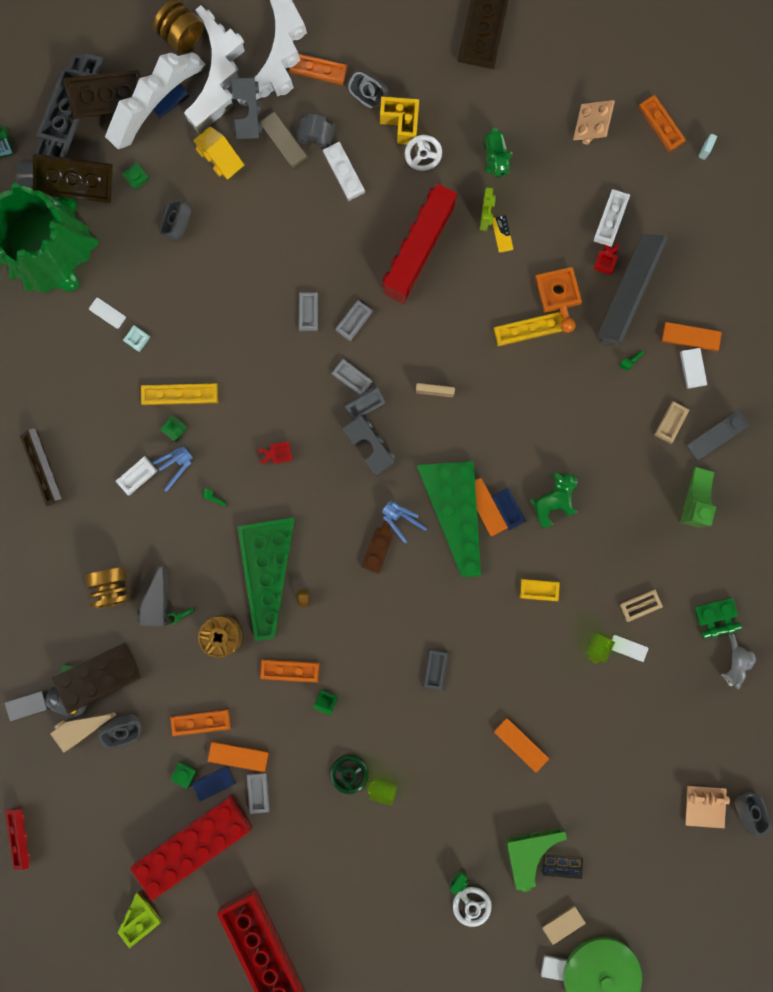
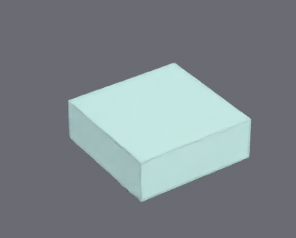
(707, 147)
(136, 338)

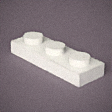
(343, 171)
(611, 217)

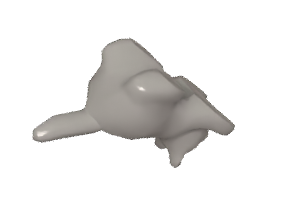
(741, 662)

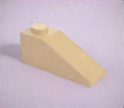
(74, 731)

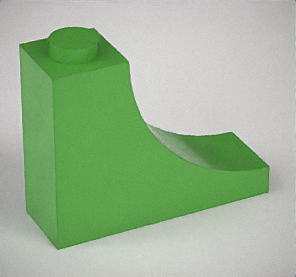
(698, 507)
(526, 853)

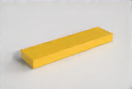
(528, 329)
(179, 394)

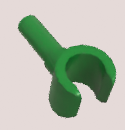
(626, 364)
(207, 495)
(180, 615)

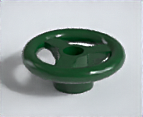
(349, 781)

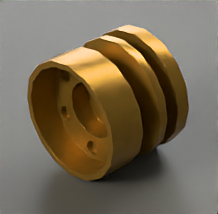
(178, 26)
(107, 587)
(231, 640)

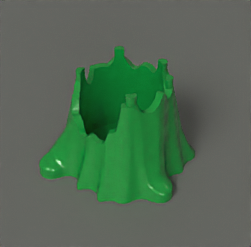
(42, 239)

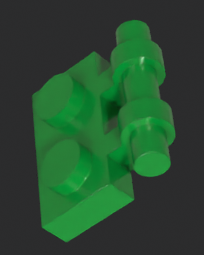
(715, 612)

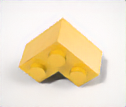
(401, 113)
(216, 149)

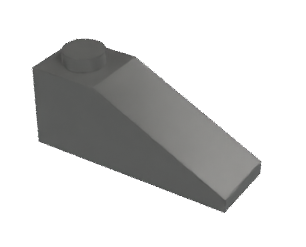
(717, 435)
(154, 606)

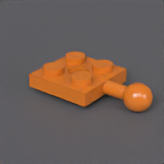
(552, 301)

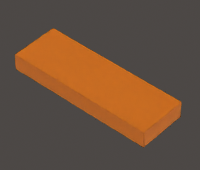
(320, 69)
(661, 123)
(691, 336)
(488, 510)
(289, 670)
(200, 722)
(521, 745)
(238, 756)

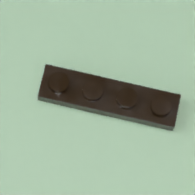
(40, 467)

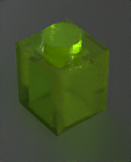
(599, 648)
(382, 791)

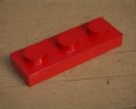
(17, 838)

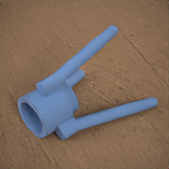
(179, 455)
(394, 511)

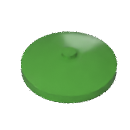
(602, 966)

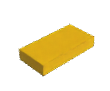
(539, 590)

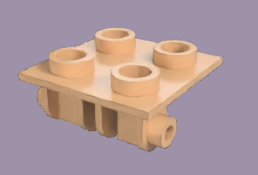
(593, 121)
(706, 806)

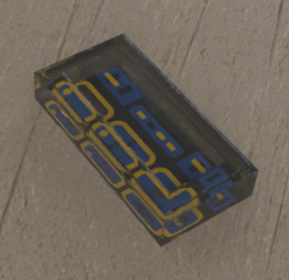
(562, 866)

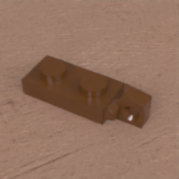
(378, 548)

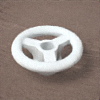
(423, 145)
(471, 914)

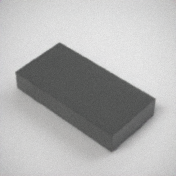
(364, 403)
(435, 670)

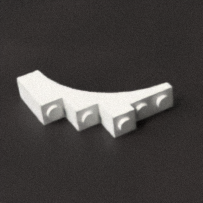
(284, 54)
(148, 93)
(215, 98)

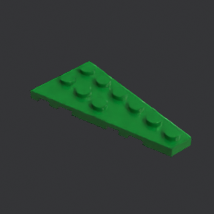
(454, 501)
(265, 561)

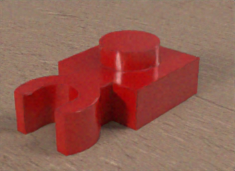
(606, 260)
(279, 453)

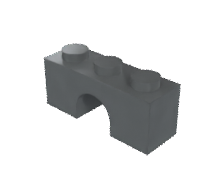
(248, 125)
(361, 431)

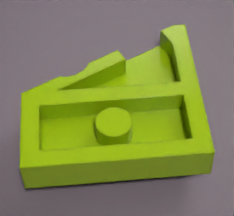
(488, 202)
(138, 921)

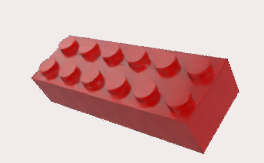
(420, 242)
(191, 847)
(258, 945)

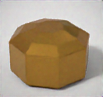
(303, 598)

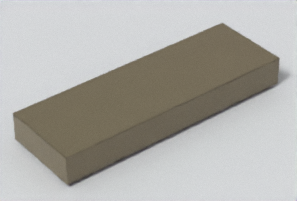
(283, 140)

